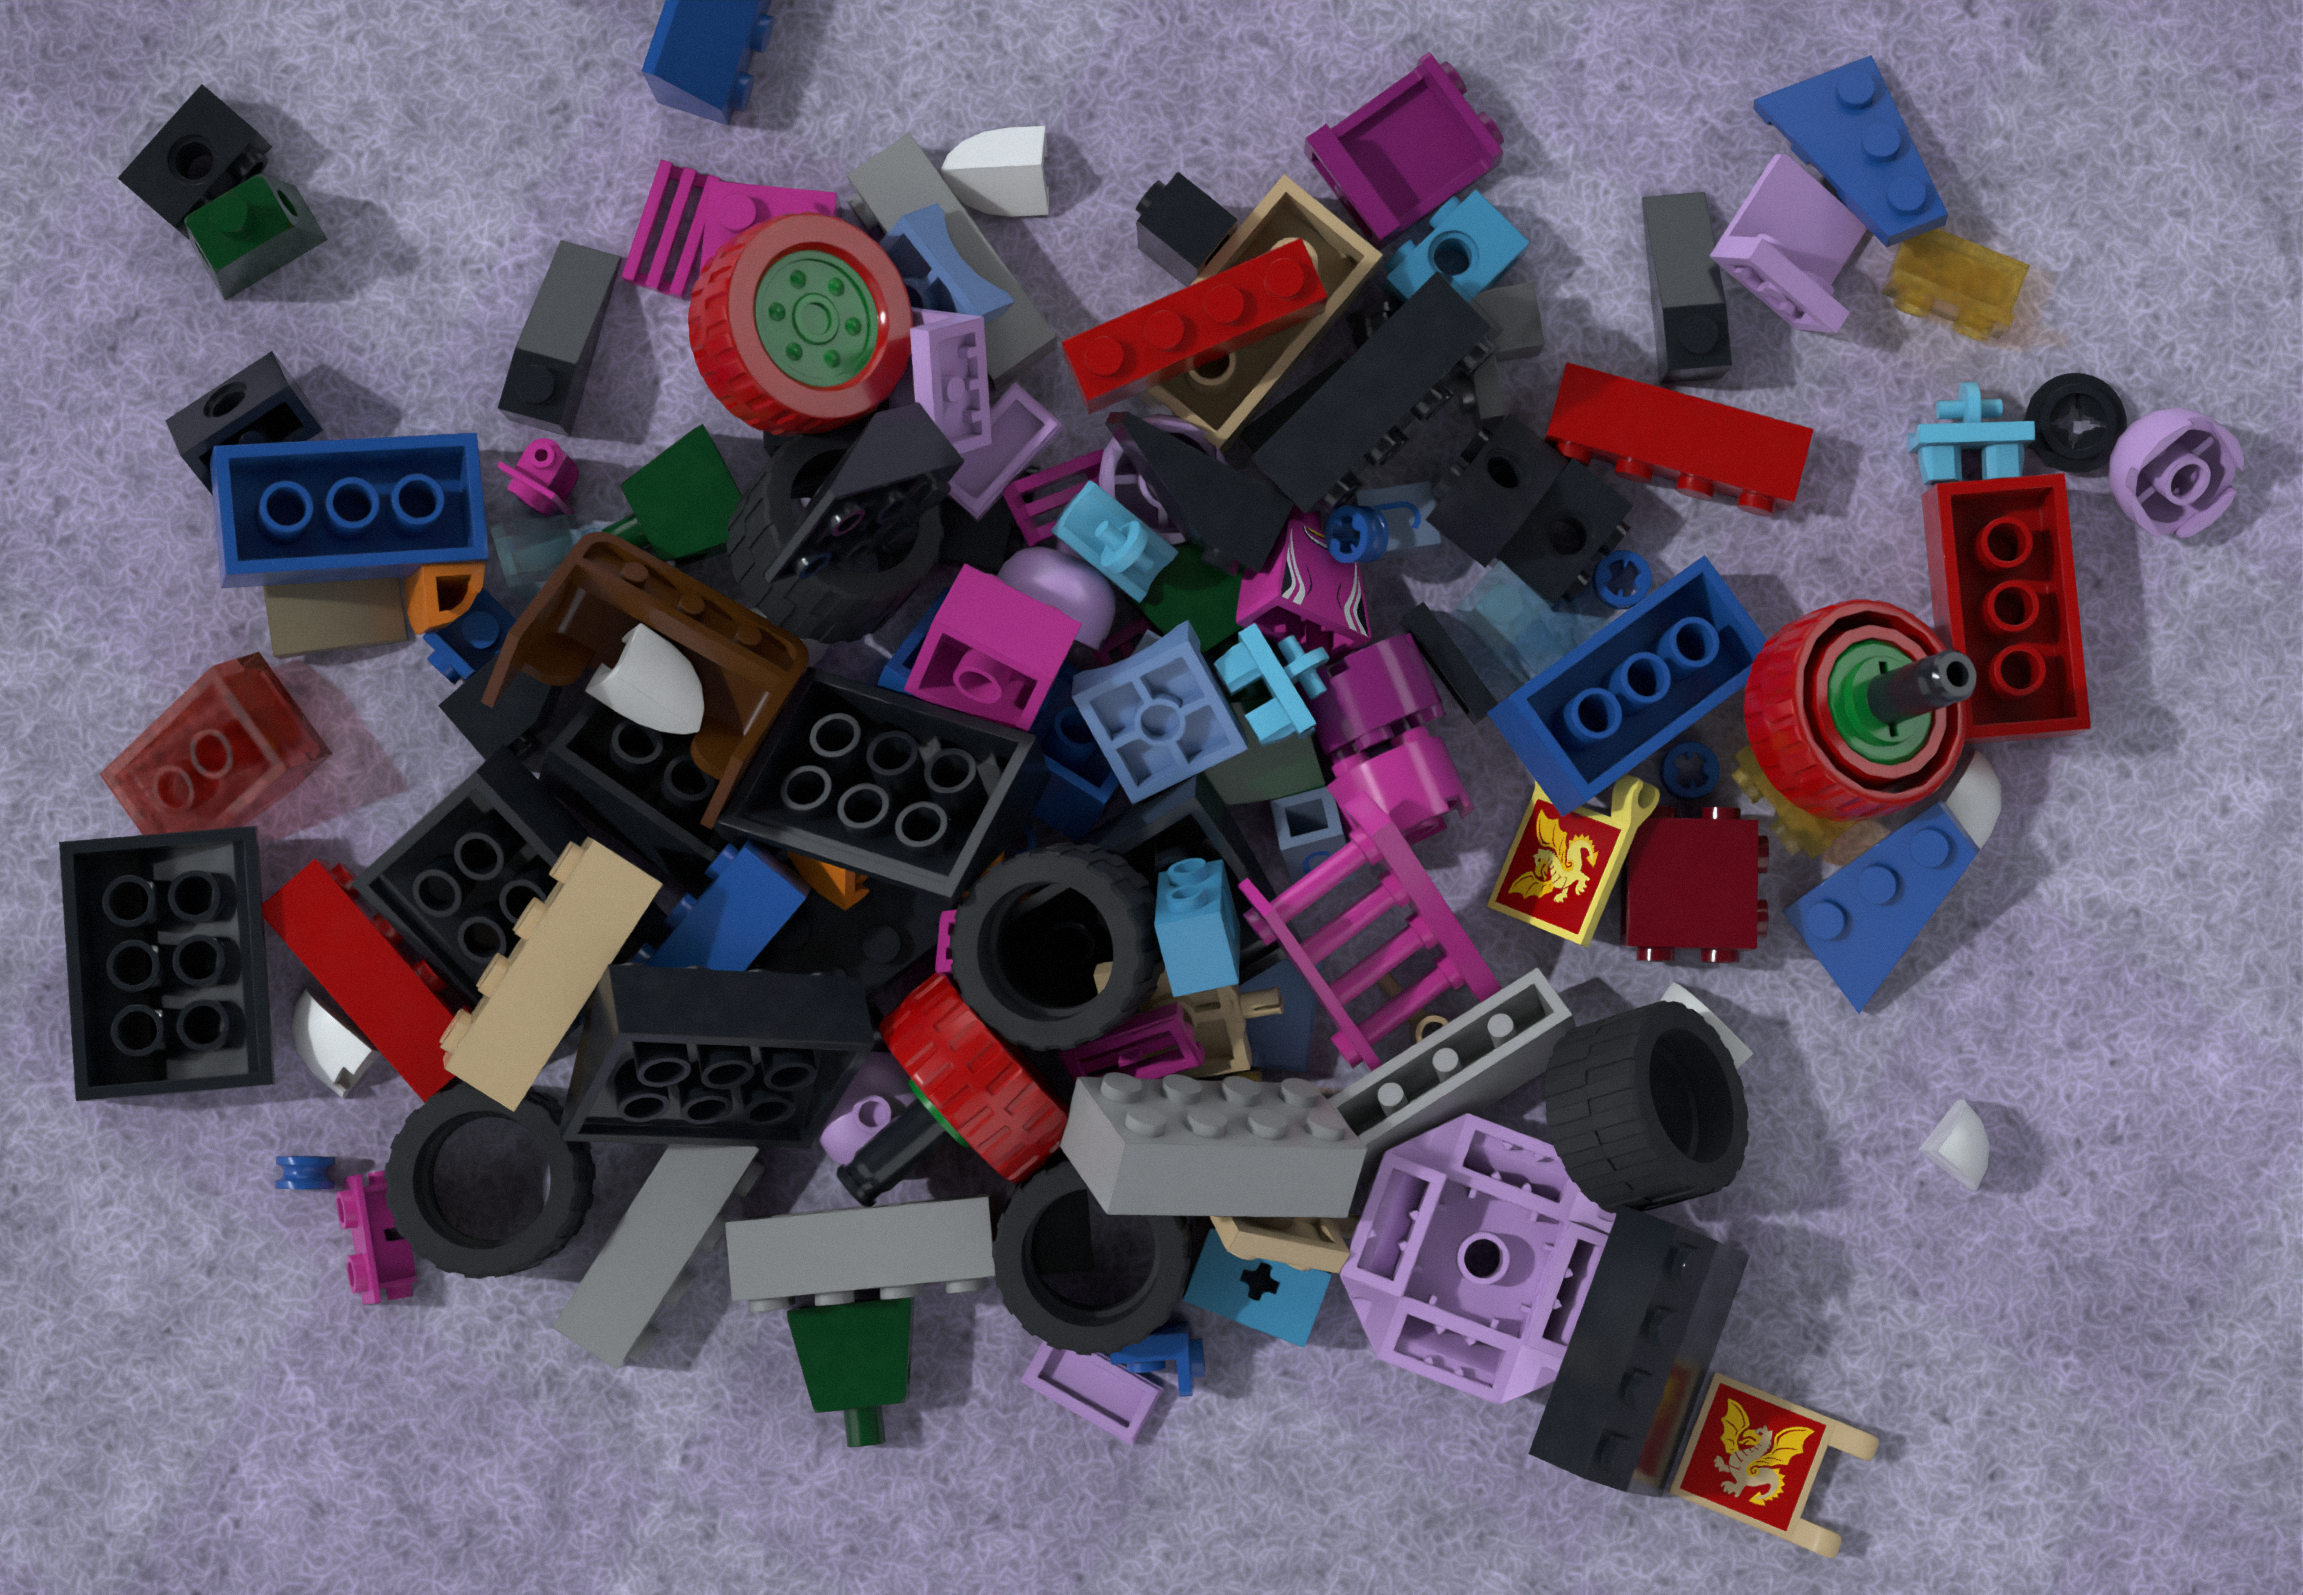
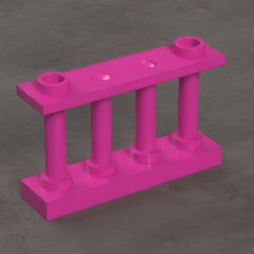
(1428, 926)

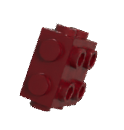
(1694, 886)

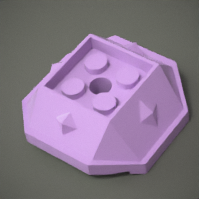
(1409, 1272)

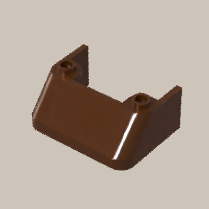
(613, 587)

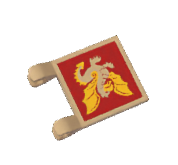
(1760, 1458)

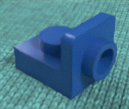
(470, 639)
(1167, 1343)

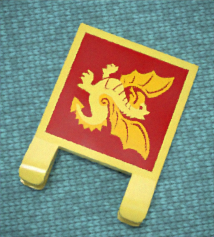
(1568, 864)

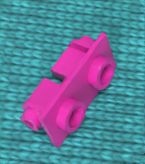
(543, 477)
(375, 1261)

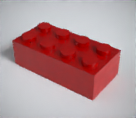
(2009, 603)

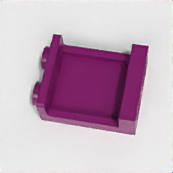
(1406, 151)

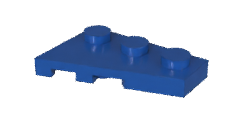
(1861, 146)
(1882, 899)

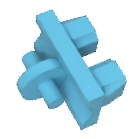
(1999, 442)
(1113, 540)
(1255, 660)

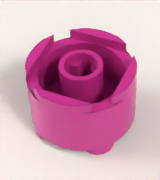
(1409, 783)

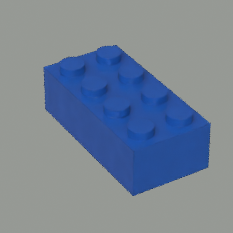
(346, 508)
(1631, 686)

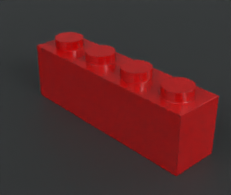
(1195, 326)
(1677, 439)
(367, 971)

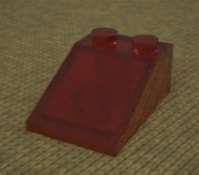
(217, 753)

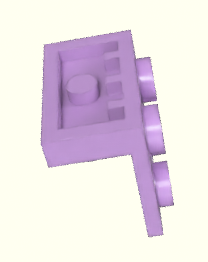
(1791, 246)
(949, 376)

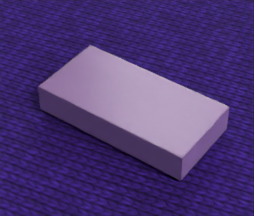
(1019, 435)
(1094, 1389)

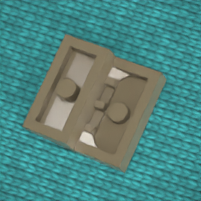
(334, 616)

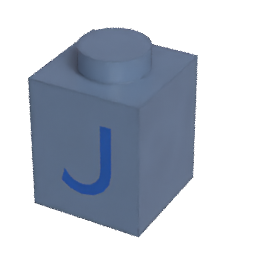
(1405, 514)
(1308, 831)

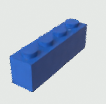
(733, 916)

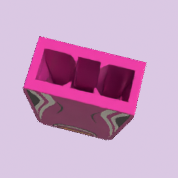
(1306, 592)

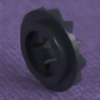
(2096, 404)

